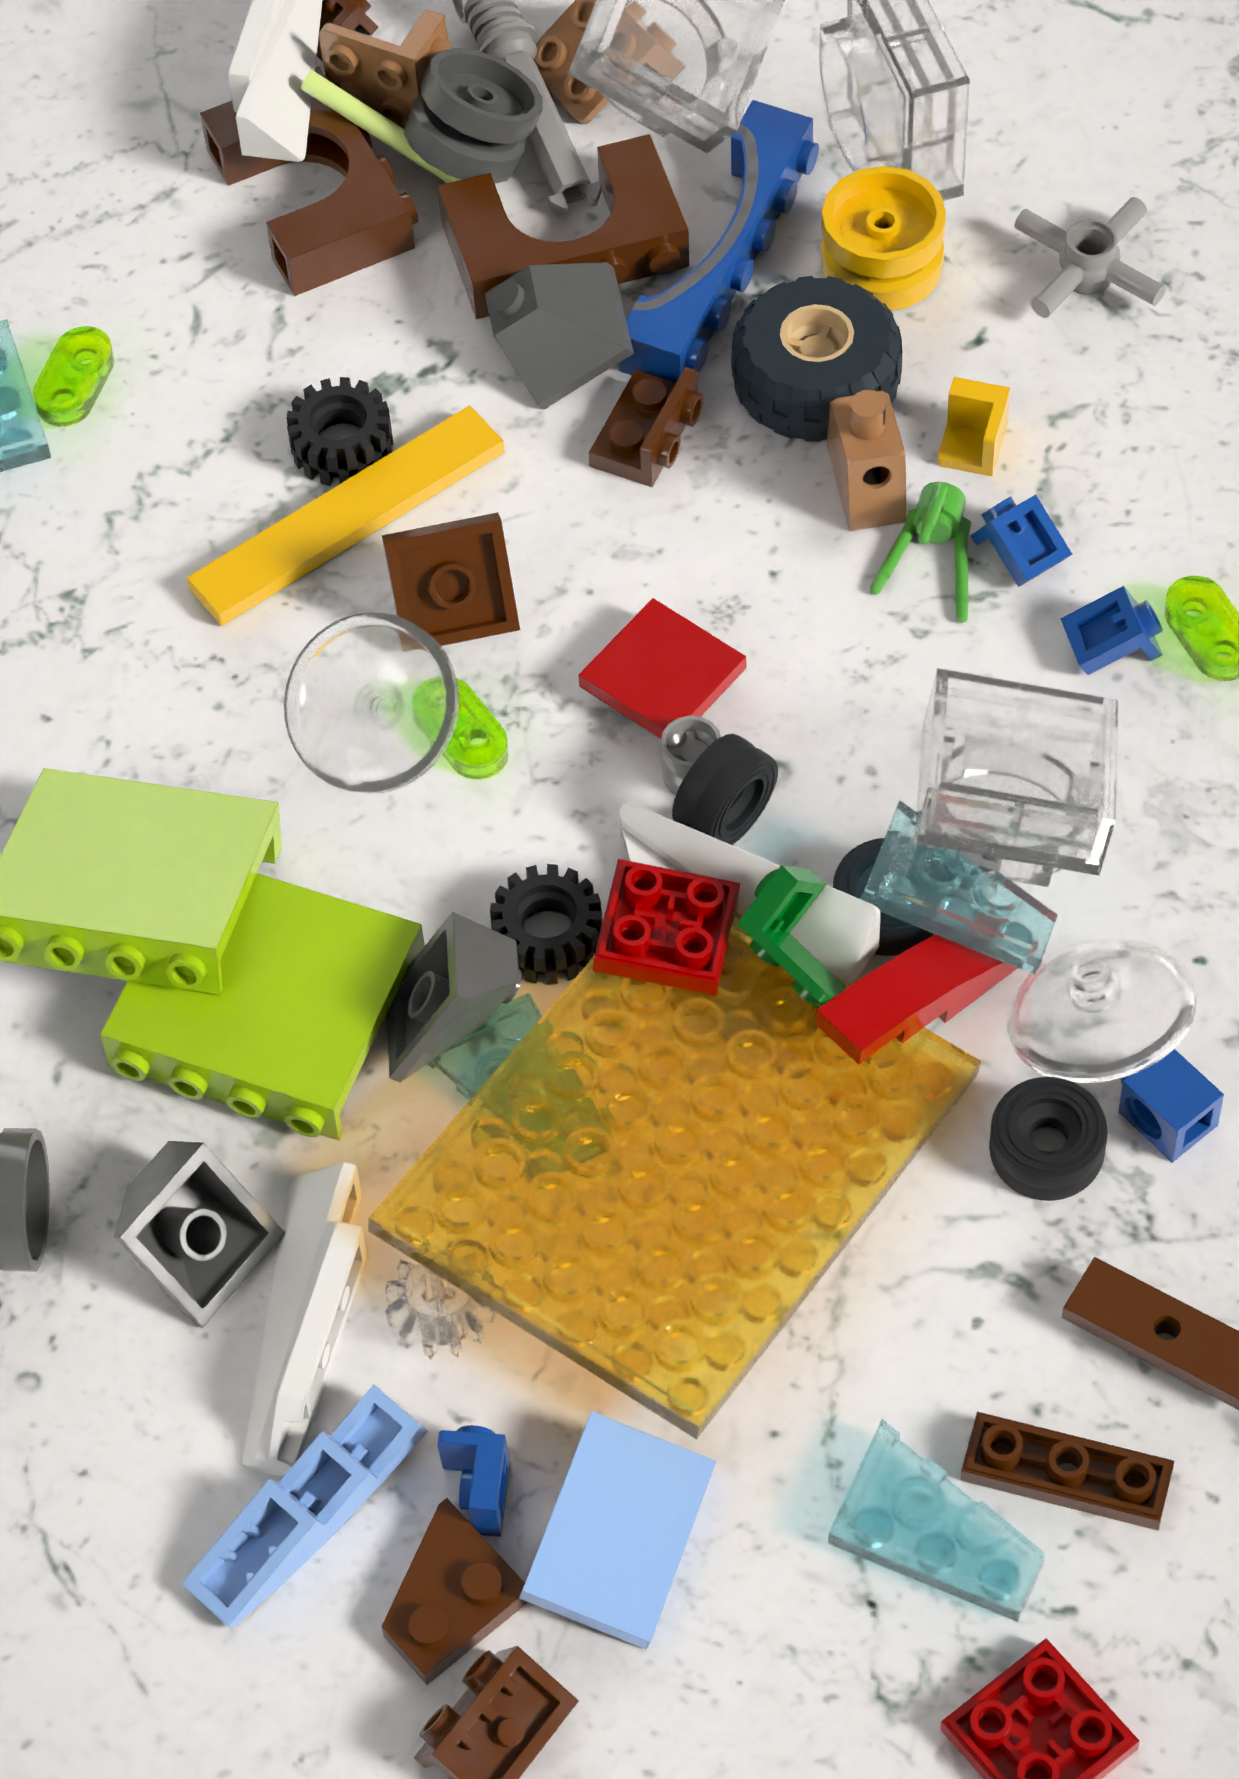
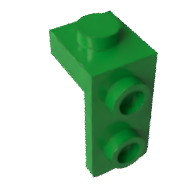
(779, 905)

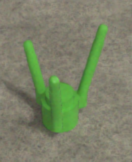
(935, 521)

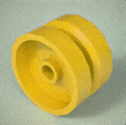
(884, 234)

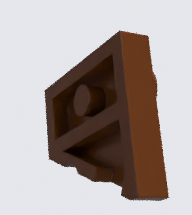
(450, 1595)

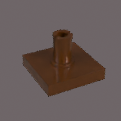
(453, 579)

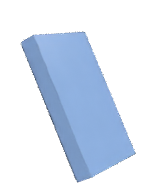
(618, 1530)

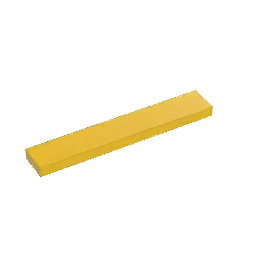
(345, 515)

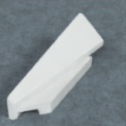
(267, 75)
(835, 928)
(306, 1313)

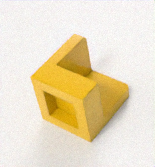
(974, 426)

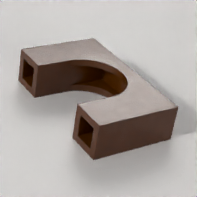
(341, 233)
(638, 239)

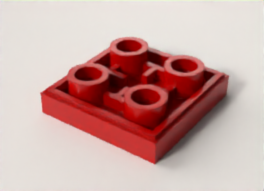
(661, 669)
(666, 927)
(1039, 1724)

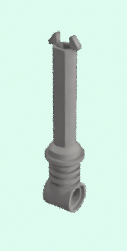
(505, 35)

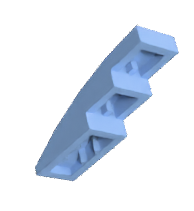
(305, 1509)

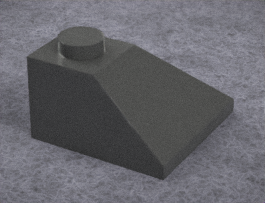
(560, 326)
(449, 992)
(194, 1228)

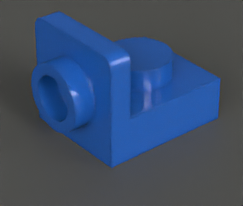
(1023, 538)
(1112, 630)
(484, 1475)

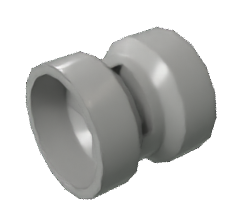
(682, 745)

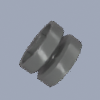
(473, 115)
(23, 1199)

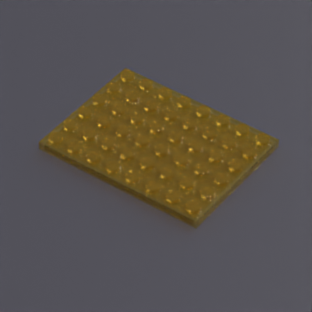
(669, 1174)

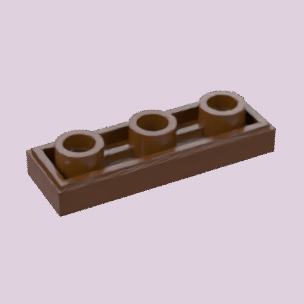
(1134, 1314)
(1107, 1477)

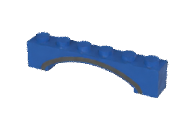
(676, 325)

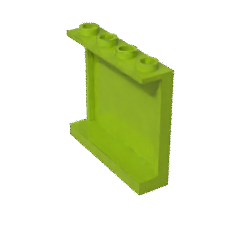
(130, 878)
(294, 1015)

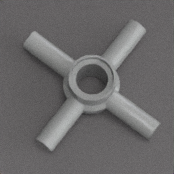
(1089, 257)

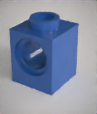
(1171, 1104)

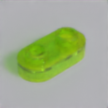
(68, 387)
(1209, 633)
(473, 722)

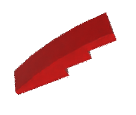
(907, 995)

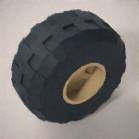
(808, 347)

